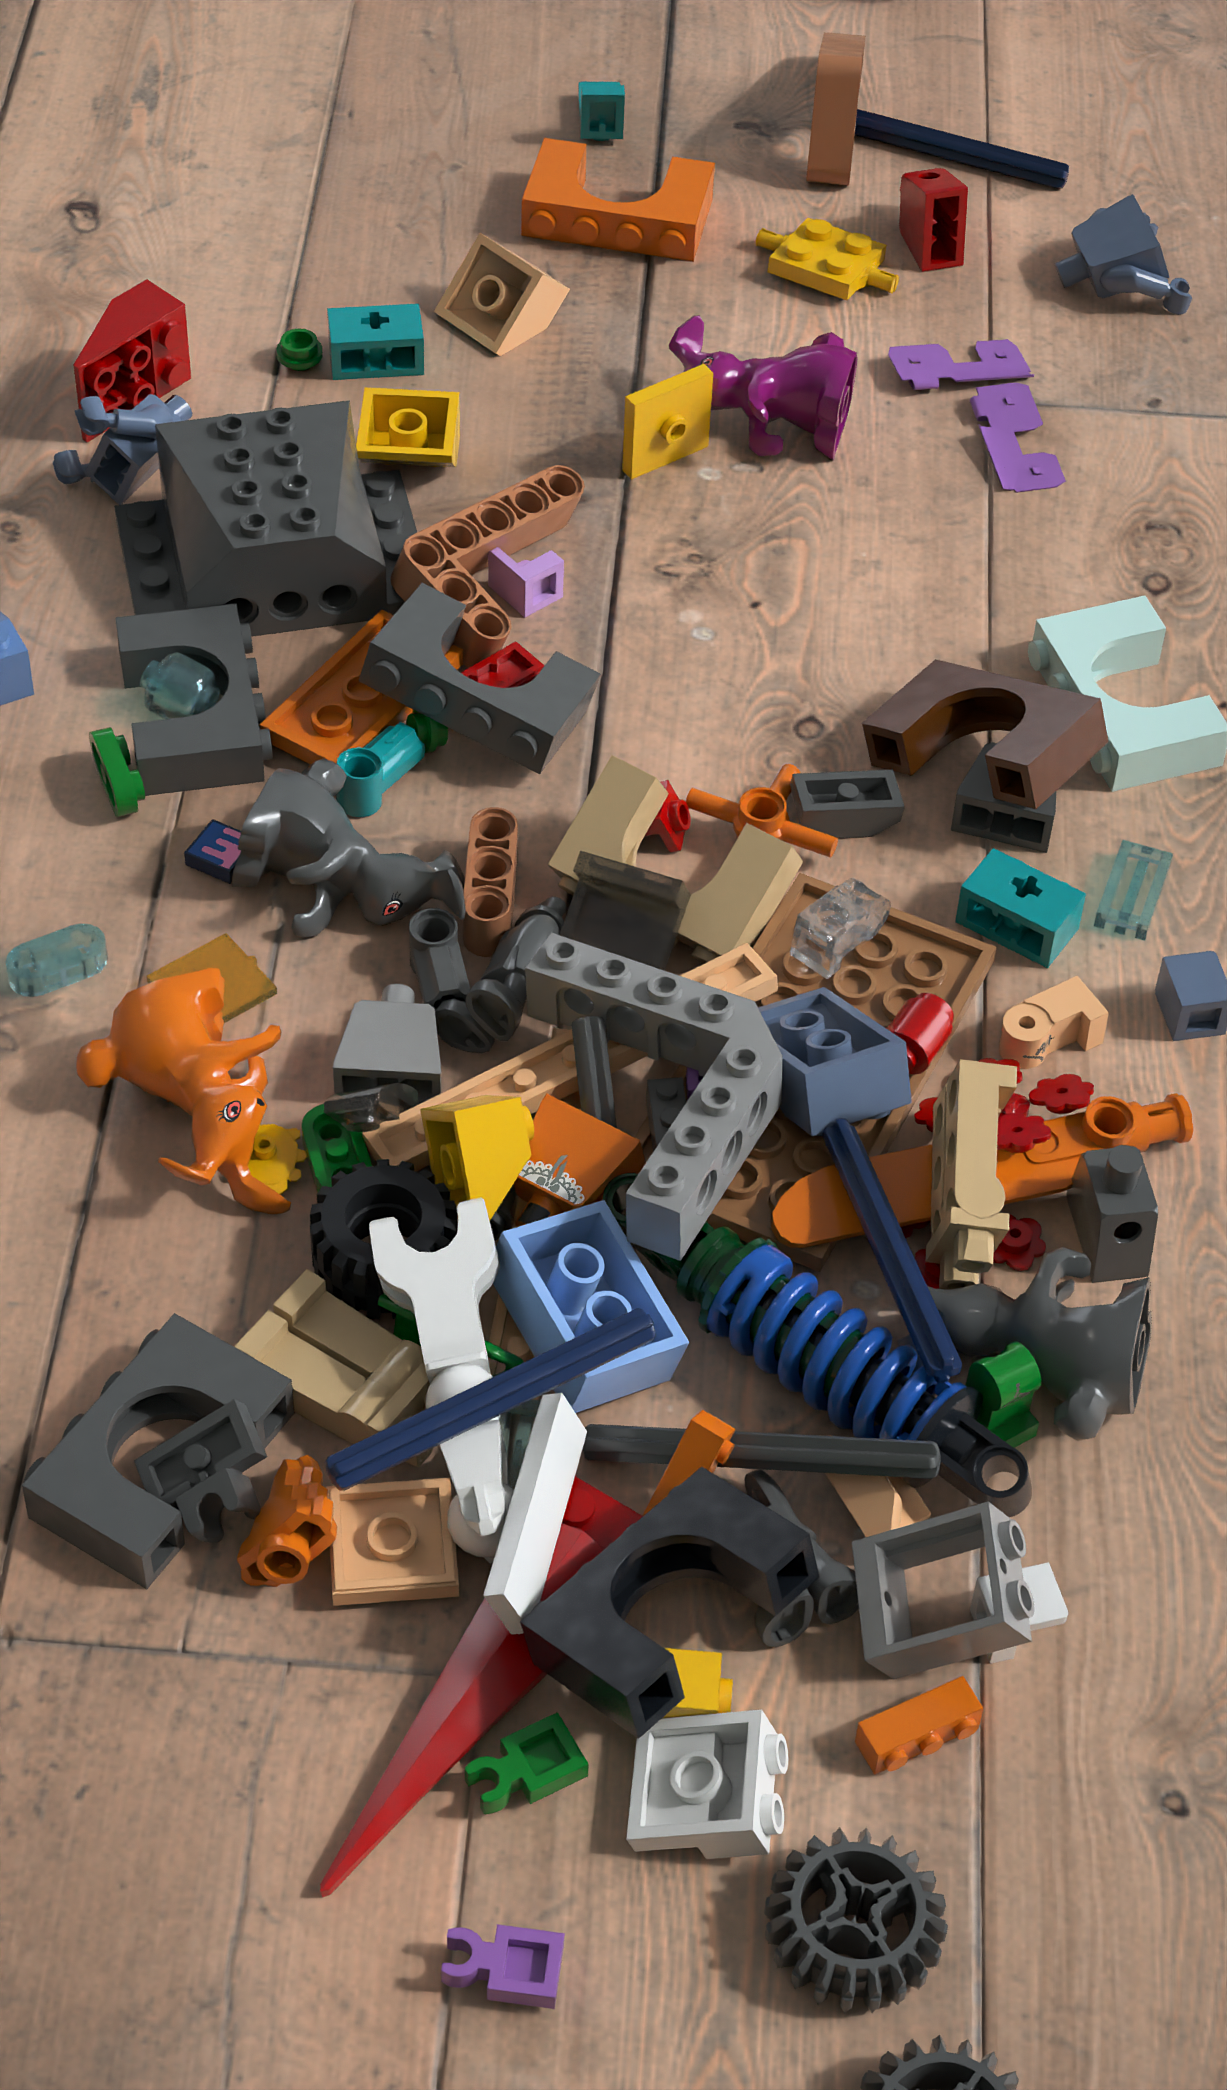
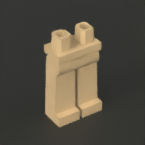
(964, 1179)
(340, 1363)

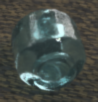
(178, 687)

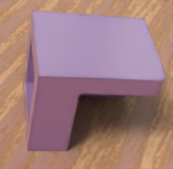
(526, 584)

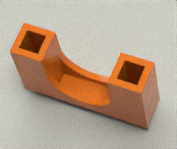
(660, 225)

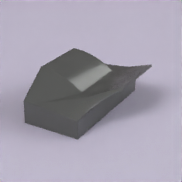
(847, 802)

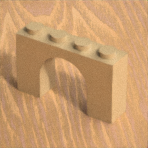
(718, 916)

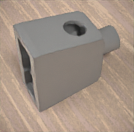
(390, 1045)

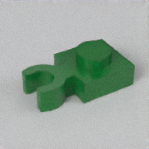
(534, 1759)

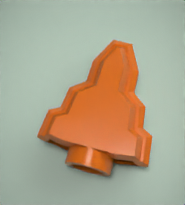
(290, 1528)

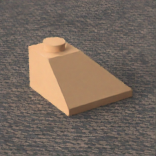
(500, 297)

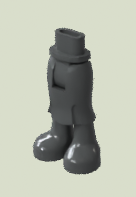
(497, 1000)

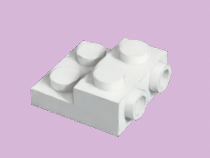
(708, 1785)

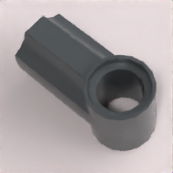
(437, 957)

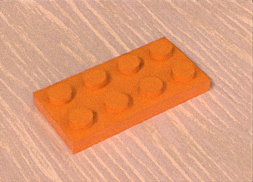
(334, 708)

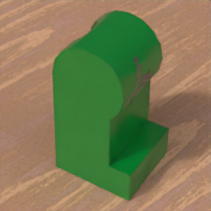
(1007, 1393)

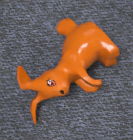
(172, 1047)

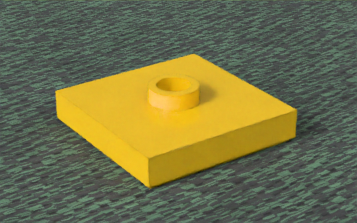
(667, 421)

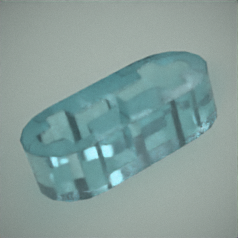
(56, 960)

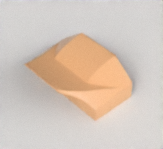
(879, 1501)

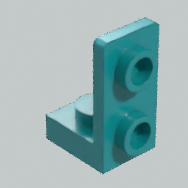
(601, 110)

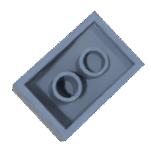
(835, 1061)

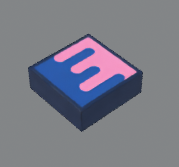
(215, 851)

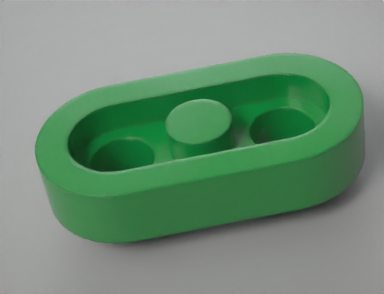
(111, 760)
(330, 1156)

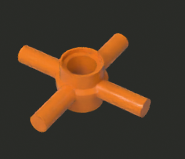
(766, 811)

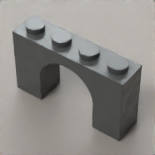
(517, 722)
(217, 744)
(174, 1376)

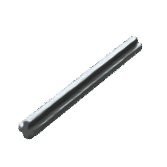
(773, 1451)

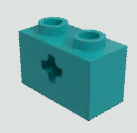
(376, 341)
(1020, 907)

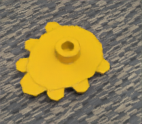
(275, 1156)

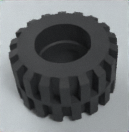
(370, 1194)

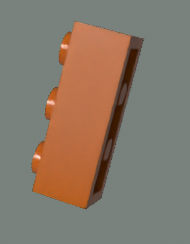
(702, 1445)
(919, 1725)

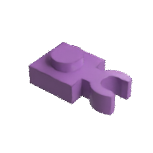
(519, 1965)

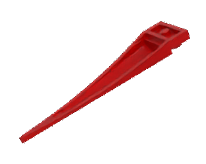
(477, 1686)

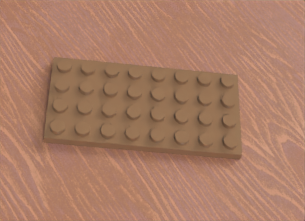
(877, 979)

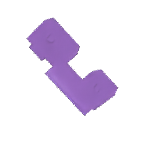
(937, 363)
(1018, 415)

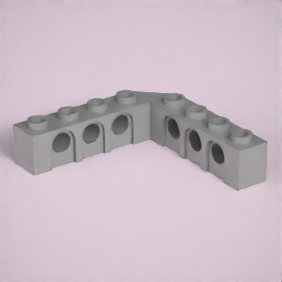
(689, 1026)

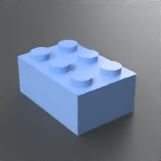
(575, 1276)

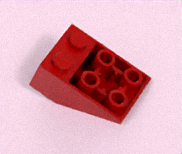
(134, 350)

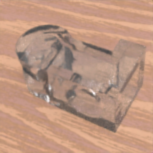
(837, 925)

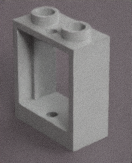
(884, 1600)

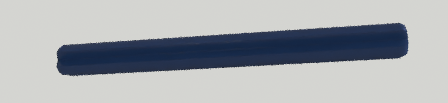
(961, 149)
(892, 1252)
(489, 1399)

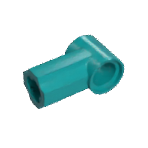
(377, 768)

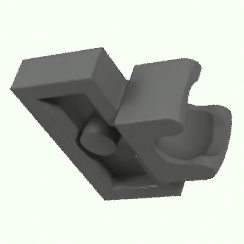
(203, 1470)

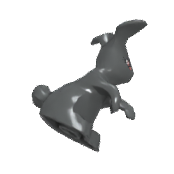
(309, 838)
(1083, 1354)

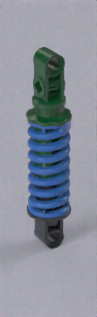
(830, 1359)

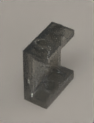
(625, 910)

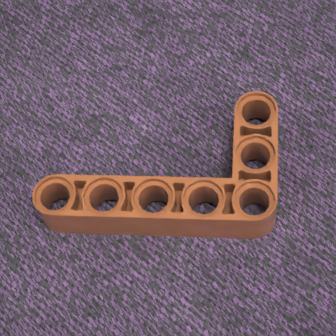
(835, 108)
(459, 547)

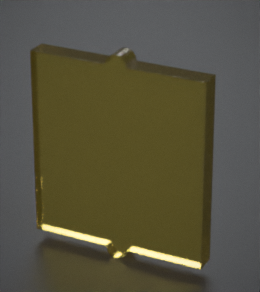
(244, 981)

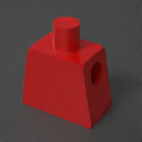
(937, 205)

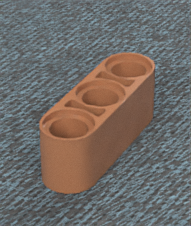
(490, 879)

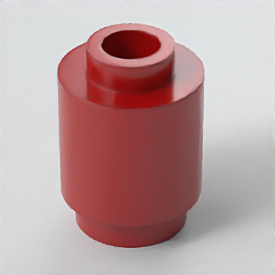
(925, 1027)

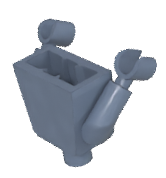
(1123, 255)
(126, 450)

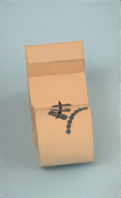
(1052, 1022)

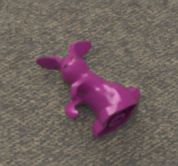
(804, 387)

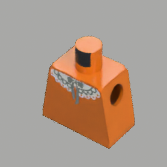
(572, 1161)

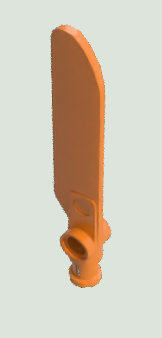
(821, 1212)

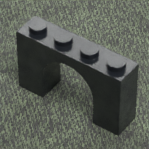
(694, 1532)

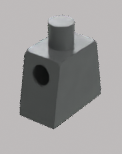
(998, 820)
(1109, 1192)

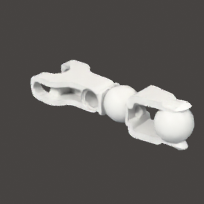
(444, 1297)

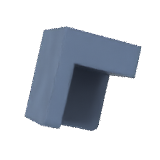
(1193, 995)

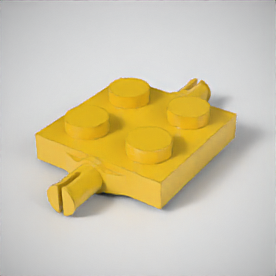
(827, 259)

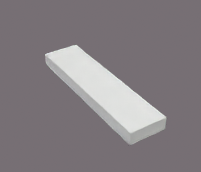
(535, 1512)

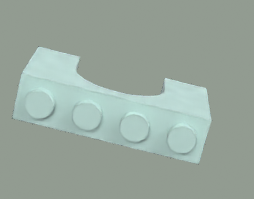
(1143, 742)

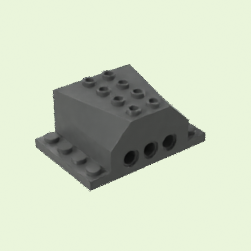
(267, 520)

